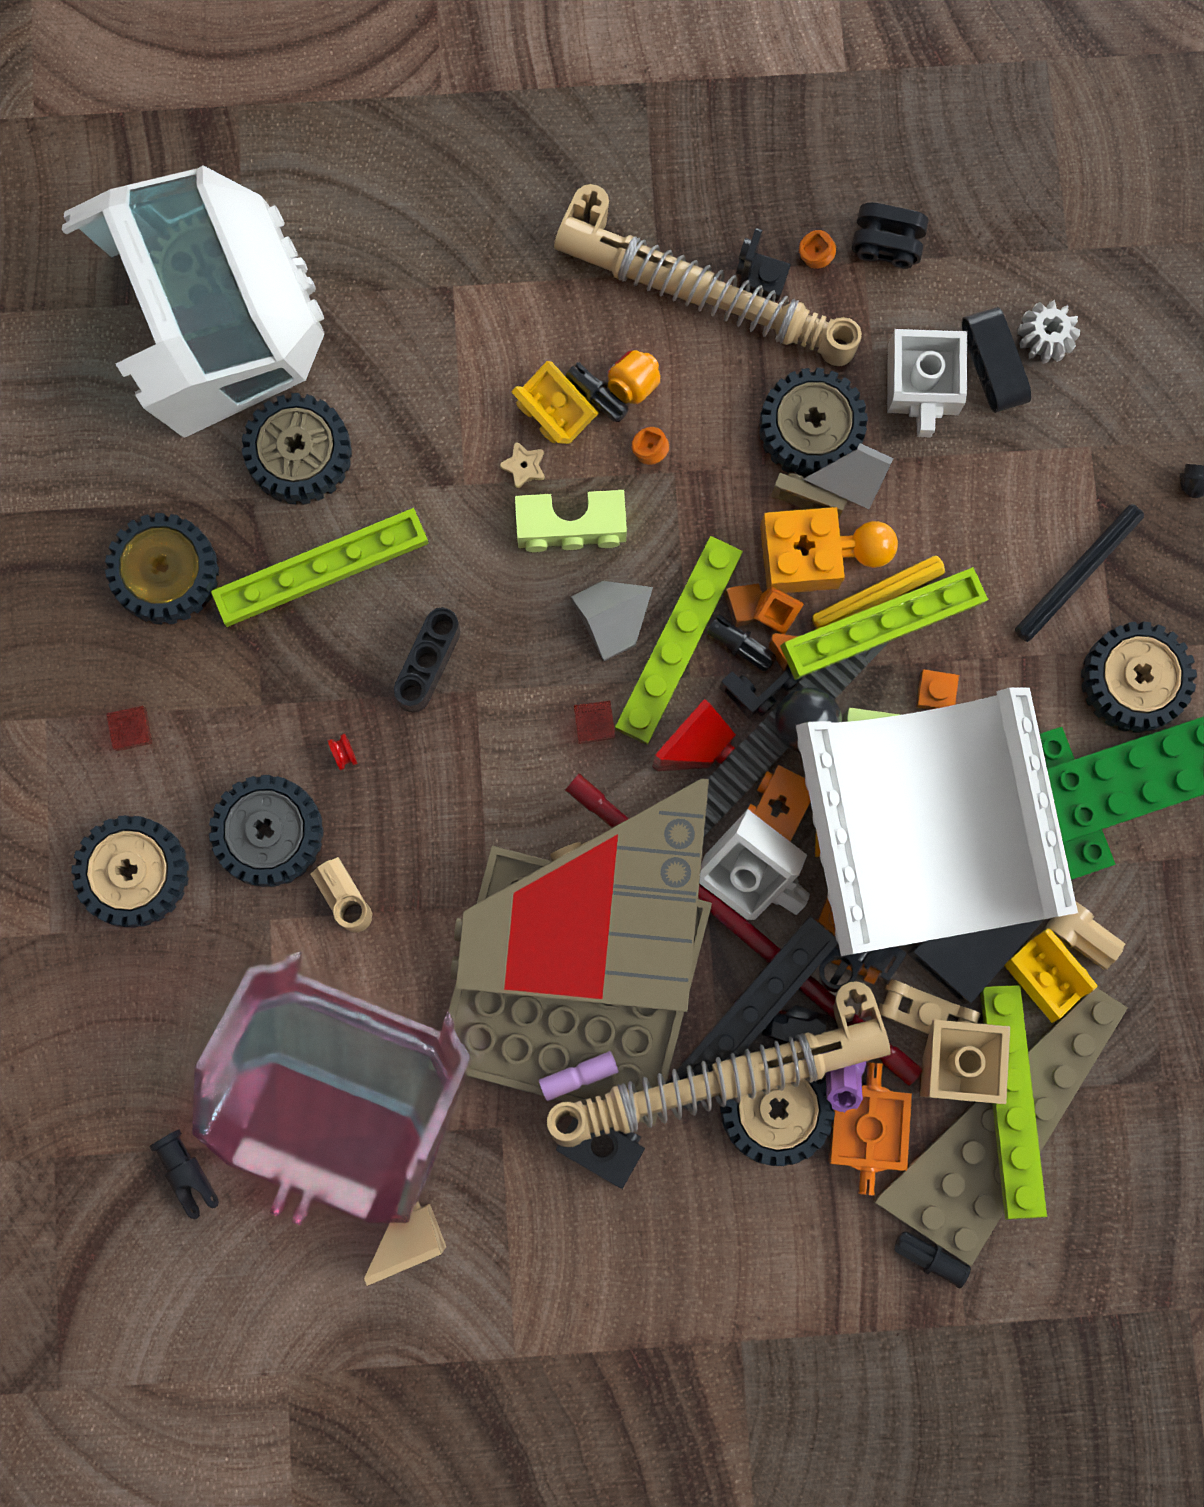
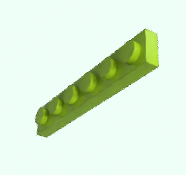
(319, 567)
(883, 623)
(678, 640)
(1016, 1119)

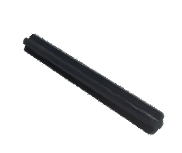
(1079, 572)

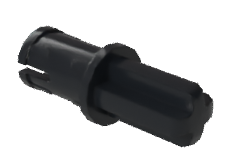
(597, 392)
(741, 643)
(932, 1259)

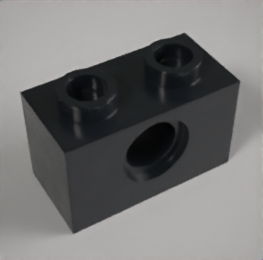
(615, 1166)

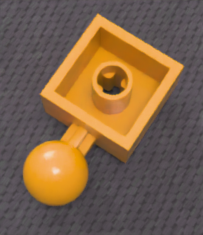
(818, 532)

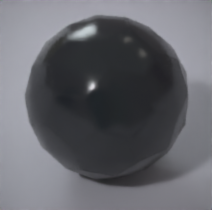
(801, 707)

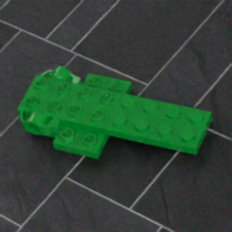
(1119, 786)

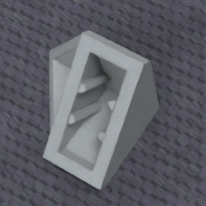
(854, 475)
(612, 614)

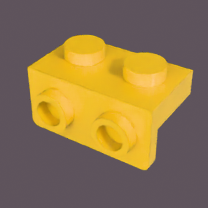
(554, 404)
(1050, 974)

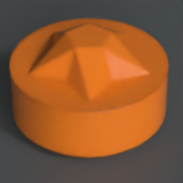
(817, 249)
(650, 445)

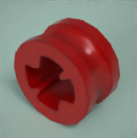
(342, 752)

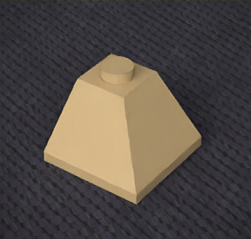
(966, 1062)
(407, 1245)

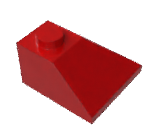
(697, 742)

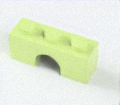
(541, 527)

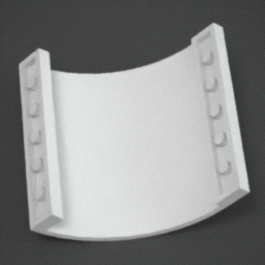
(935, 822)

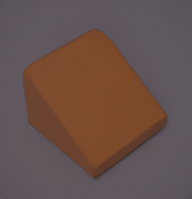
(743, 603)

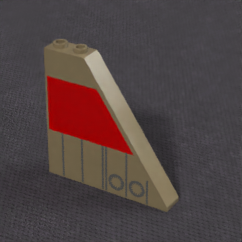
(600, 920)

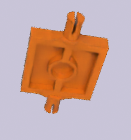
(874, 1133)

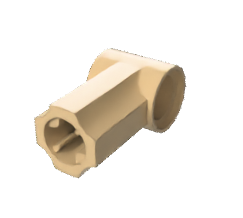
(341, 893)
(1087, 937)

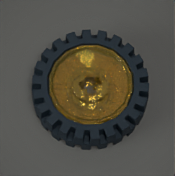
(162, 542)

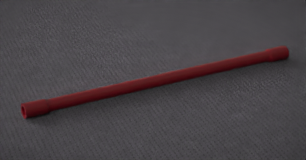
(595, 802)

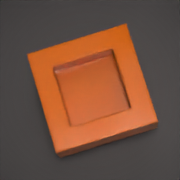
(936, 689)

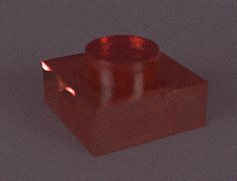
(594, 722)
(129, 728)

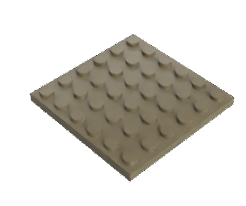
(530, 1037)

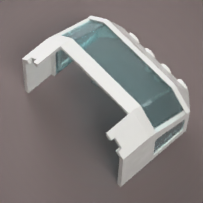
(214, 290)

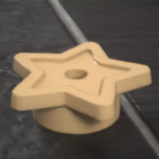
(527, 474)

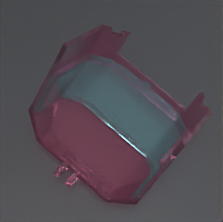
(327, 1094)

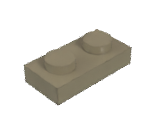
(798, 492)

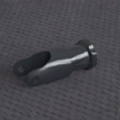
(184, 1173)

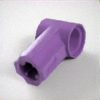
(845, 1086)

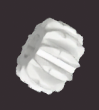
(1051, 319)

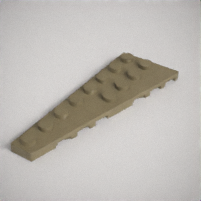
(956, 1182)

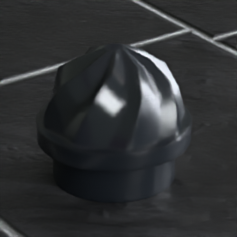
(1193, 480)

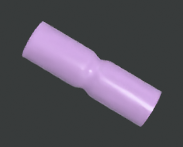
(574, 1077)

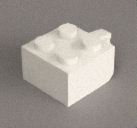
(927, 375)
(754, 868)

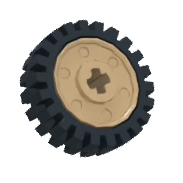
(1164, 683)
(106, 856)
(782, 1139)

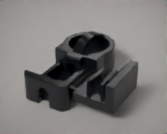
(876, 959)

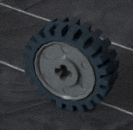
(238, 838)

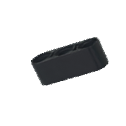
(996, 360)
(427, 642)

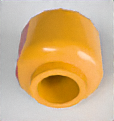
(634, 377)

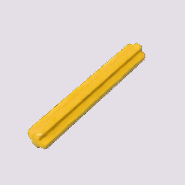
(881, 592)

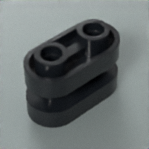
(890, 234)

